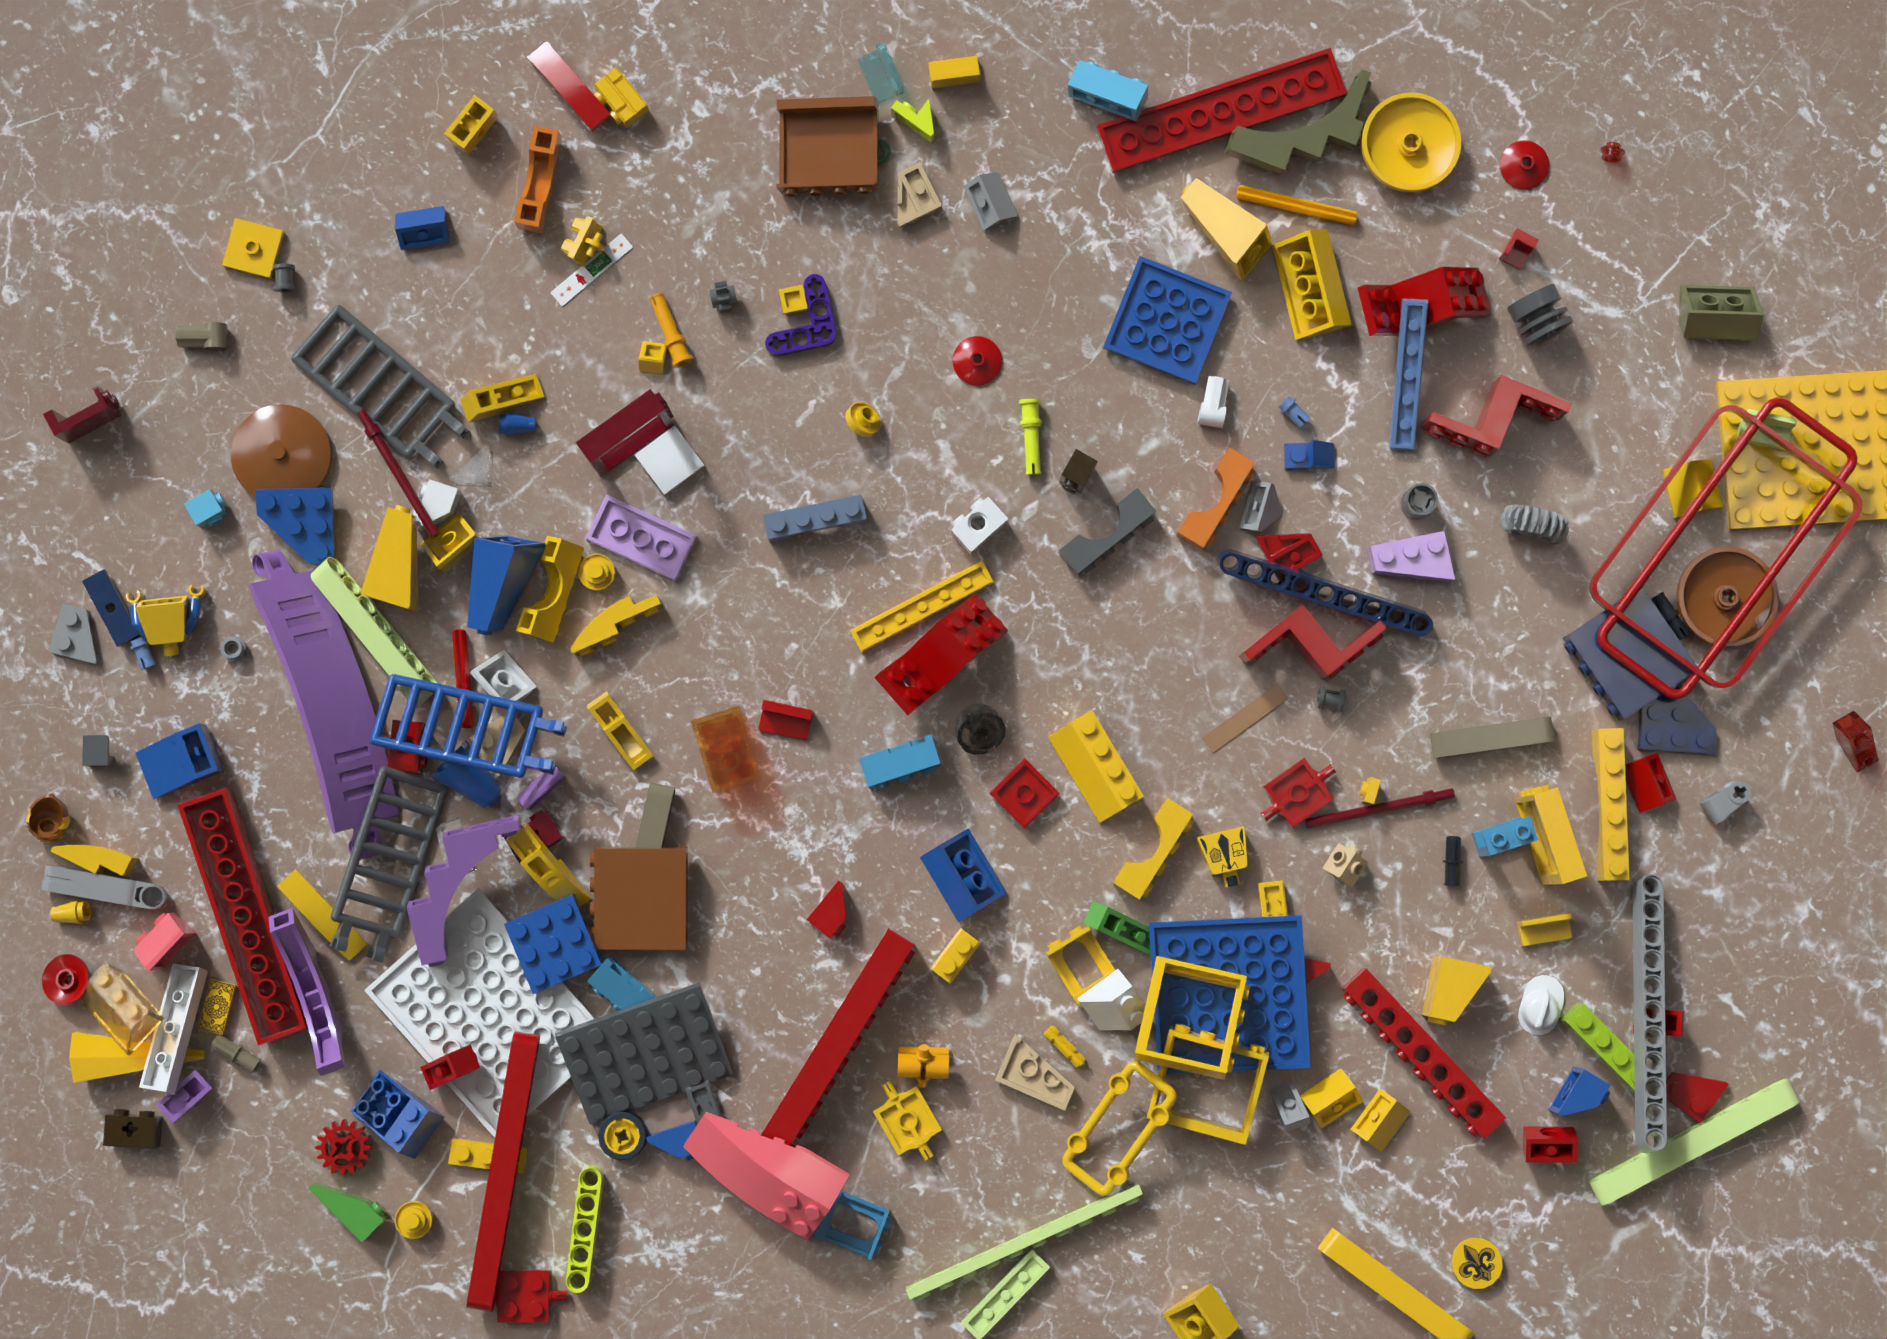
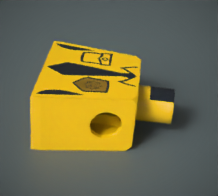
(1225, 853)

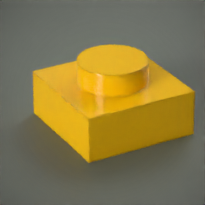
(793, 299)
(1369, 790)

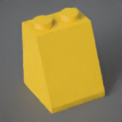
(1451, 988)

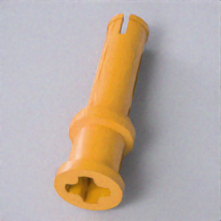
(674, 340)

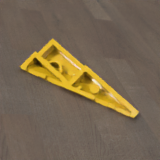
(102, 1057)

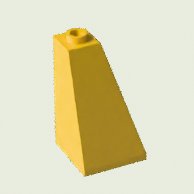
(1231, 229)
(394, 562)

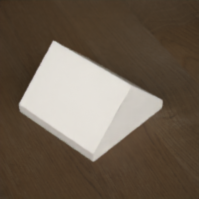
(503, 678)

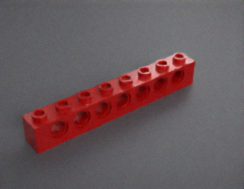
(1489, 1116)

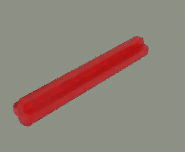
(462, 671)

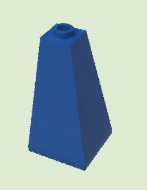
(498, 579)

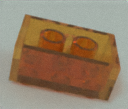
(726, 750)

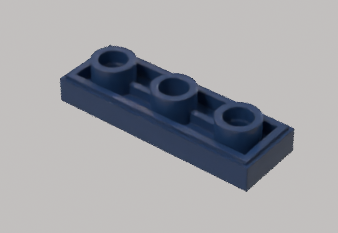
(105, 594)

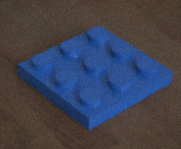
(553, 944)

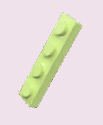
(1005, 1294)

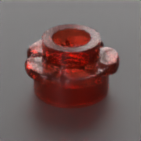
(1612, 152)

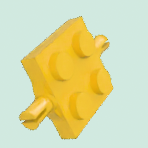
(907, 1120)

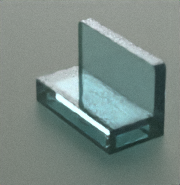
(881, 74)

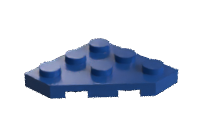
(301, 519)

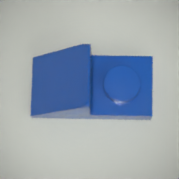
(1309, 455)

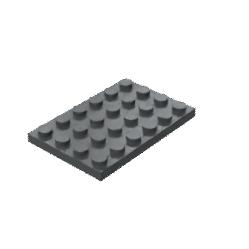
(644, 1053)

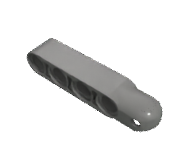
(103, 887)

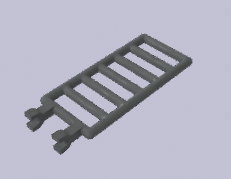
(392, 359)
(383, 932)

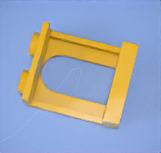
(1056, 958)

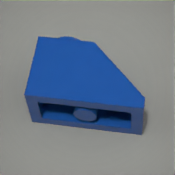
(673, 1139)

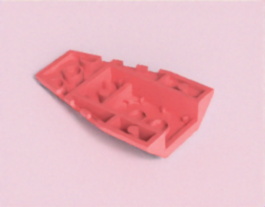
(771, 1177)

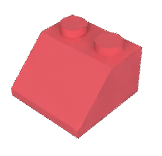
(163, 941)

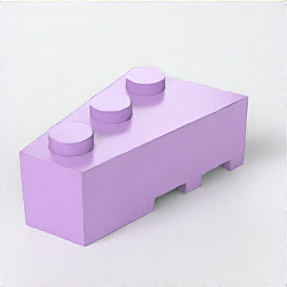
(1415, 557)

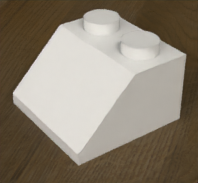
(1113, 1004)

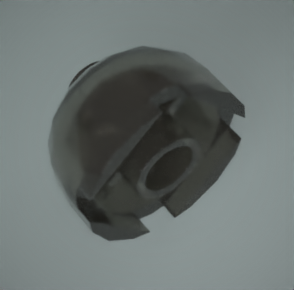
(979, 728)

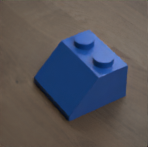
(1580, 1093)

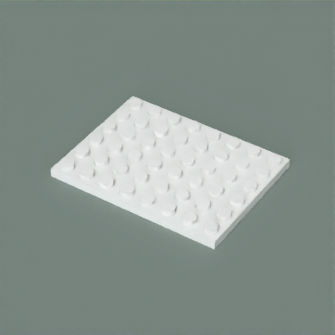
(479, 1001)

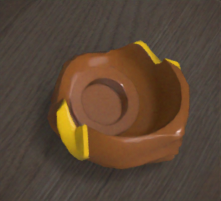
(48, 818)

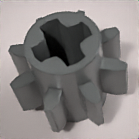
(723, 296)

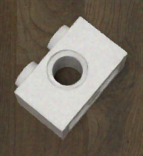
(971, 538)

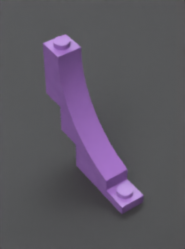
(463, 850)

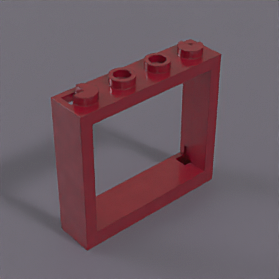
(626, 432)

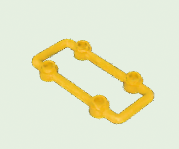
(1158, 1116)

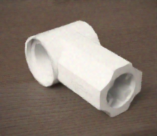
(1213, 408)

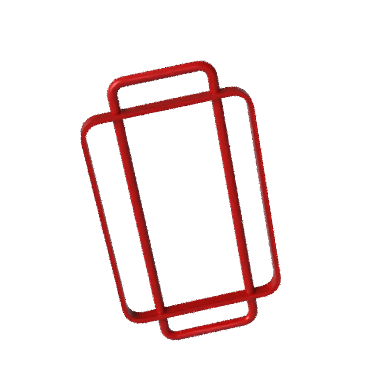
(1755, 423)

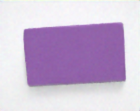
(540, 789)

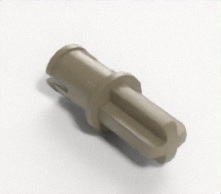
(236, 1053)

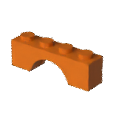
(542, 165)
(1232, 472)

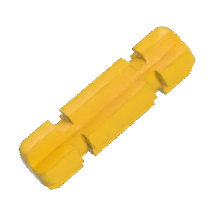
(1064, 1046)

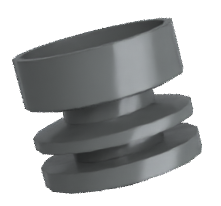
(1540, 315)

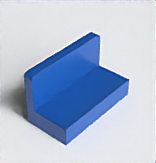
(421, 228)

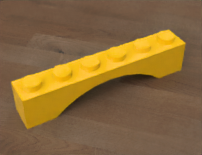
(1611, 780)

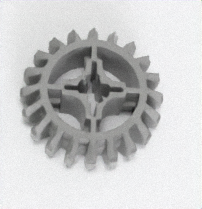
(1535, 524)

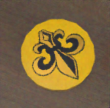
(1476, 1263)

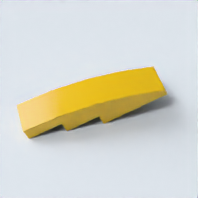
(318, 911)

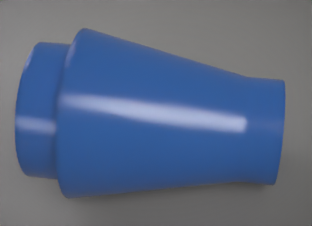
(515, 424)

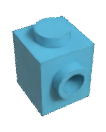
(207, 508)

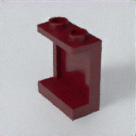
(85, 420)

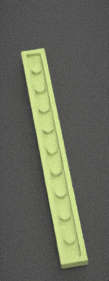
(1015, 1246)

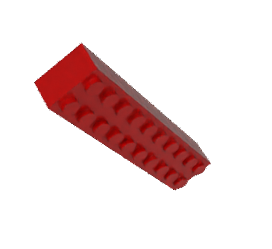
(242, 913)
(839, 1038)

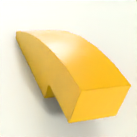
(619, 730)
(97, 858)

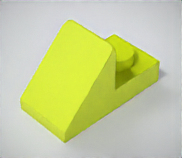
(919, 122)

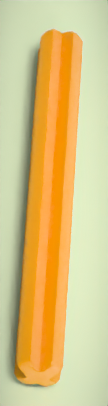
(1296, 205)

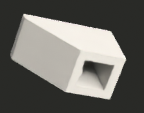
(438, 501)

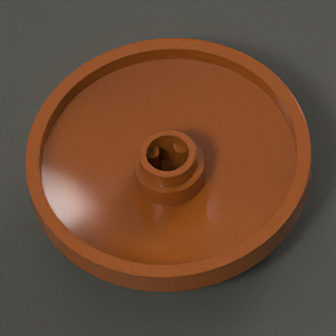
(281, 450)
(1717, 587)

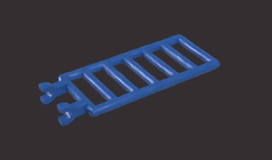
(525, 760)

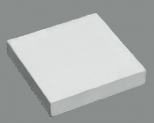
(669, 460)

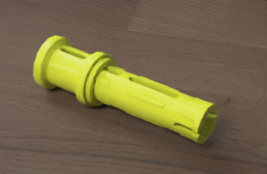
(1030, 423)

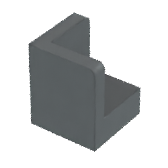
(96, 751)

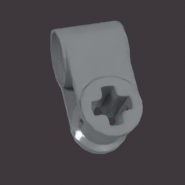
(1723, 803)

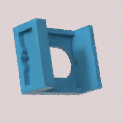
(1504, 836)
(863, 1247)

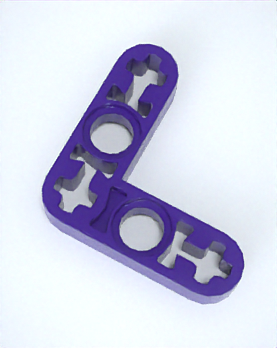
(818, 323)

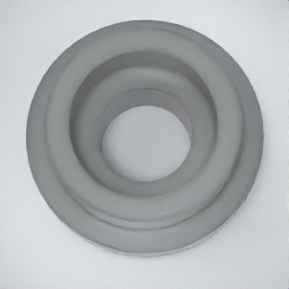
(226, 645)

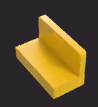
(954, 72)
(1545, 929)
(1331, 1098)
(1380, 1120)

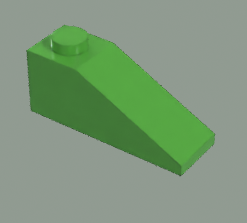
(1118, 927)
(355, 1212)

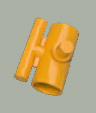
(923, 1063)

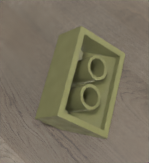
(1720, 312)

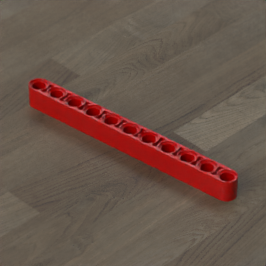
(503, 1171)

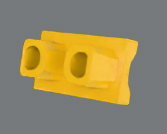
(586, 241)

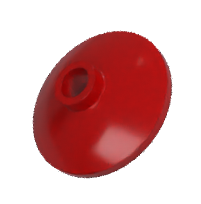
(1519, 175)
(972, 372)
(56, 979)

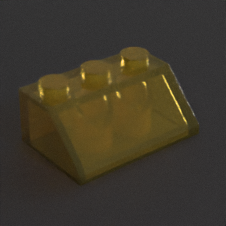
(120, 1007)

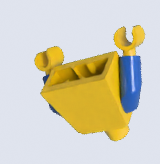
(166, 619)

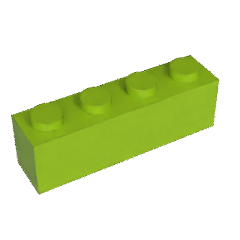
(1601, 1043)

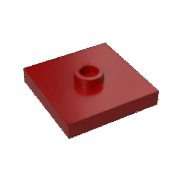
(1024, 793)

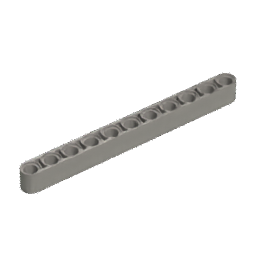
(1644, 1024)

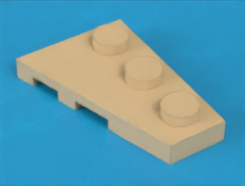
(1032, 1075)

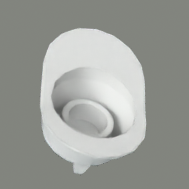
(1541, 1005)

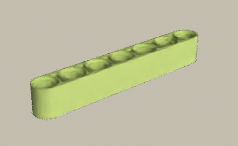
(369, 624)

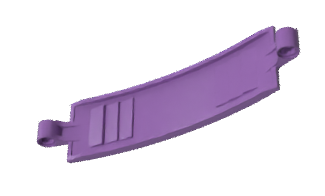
(326, 691)

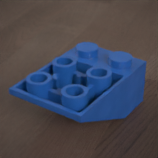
(179, 760)
(397, 1115)

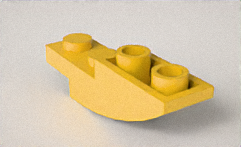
(604, 627)
(545, 868)

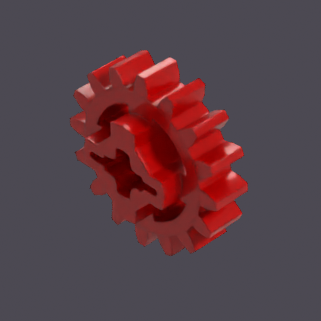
(351, 1154)

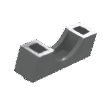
(1083, 552)

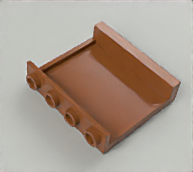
(828, 145)
(639, 898)

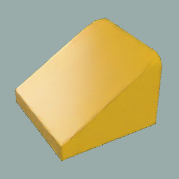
(652, 357)

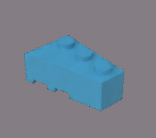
(900, 763)

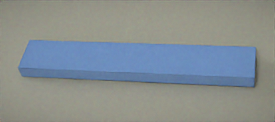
(1408, 374)

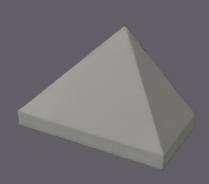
(1261, 507)

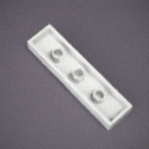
(174, 1031)

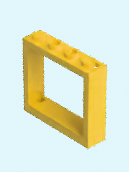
(1556, 848)
(1199, 973)
(1200, 1124)

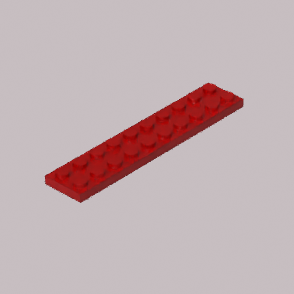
(1221, 109)

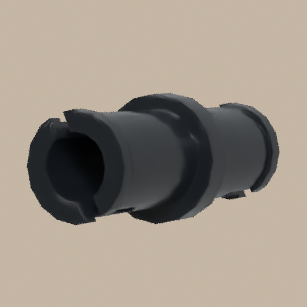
(1670, 615)

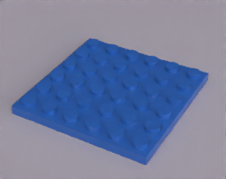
(1275, 1013)

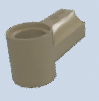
(208, 336)

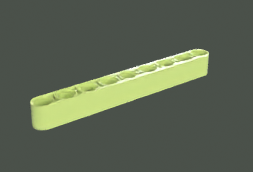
(1695, 1141)

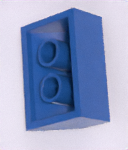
(963, 875)

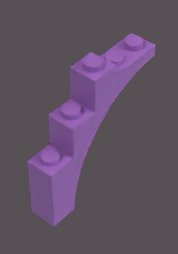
(312, 989)

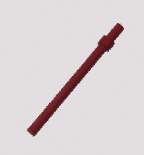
(374, 434)
(1428, 798)

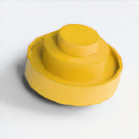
(863, 419)
(596, 572)
(413, 1219)

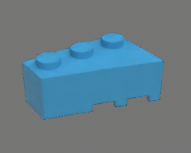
(619, 985)

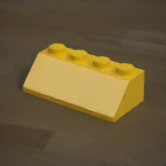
(1311, 284)
(1095, 766)

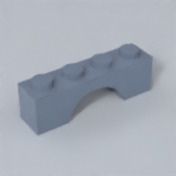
(815, 517)

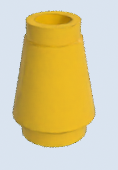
(72, 912)

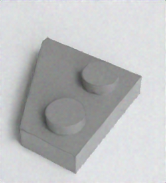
(74, 635)

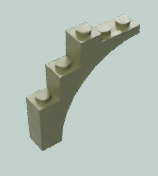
(1274, 149)

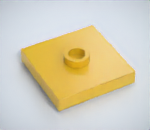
(253, 248)

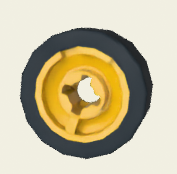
(635, 1130)

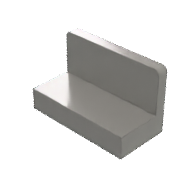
(990, 200)

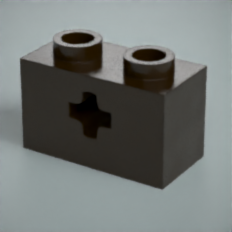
(1077, 472)
(118, 1133)

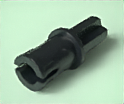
(1452, 861)

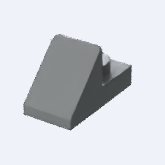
(1289, 1106)

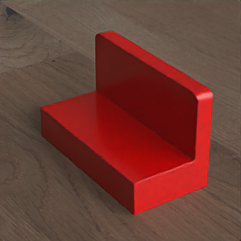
(785, 720)
(1648, 782)

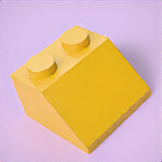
(1201, 1316)

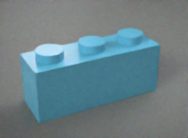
(1108, 90)

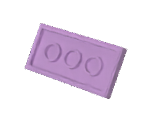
(641, 537)

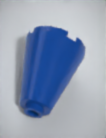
(468, 781)

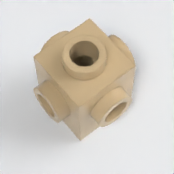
(1345, 864)

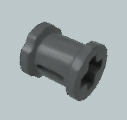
(284, 278)
(1331, 699)

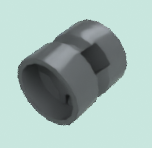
(1419, 501)

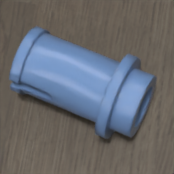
(1292, 410)
(143, 653)

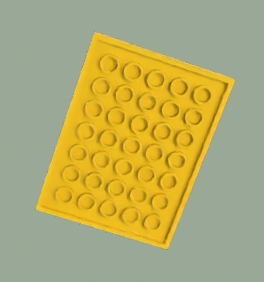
(1778, 489)

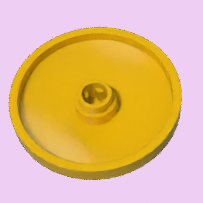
(1411, 142)

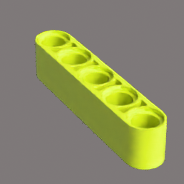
(579, 1240)

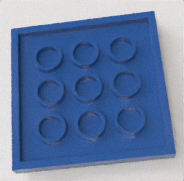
(1167, 320)

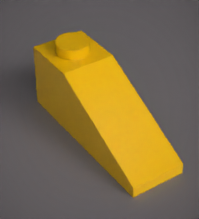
(501, 397)

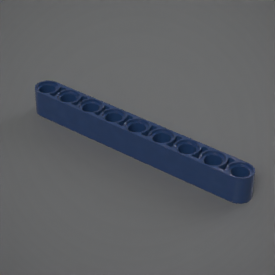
(1336, 597)

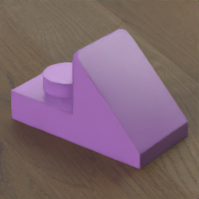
(187, 1094)

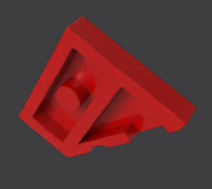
(1289, 550)
(1693, 1093)

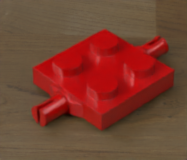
(1298, 792)
(525, 1296)

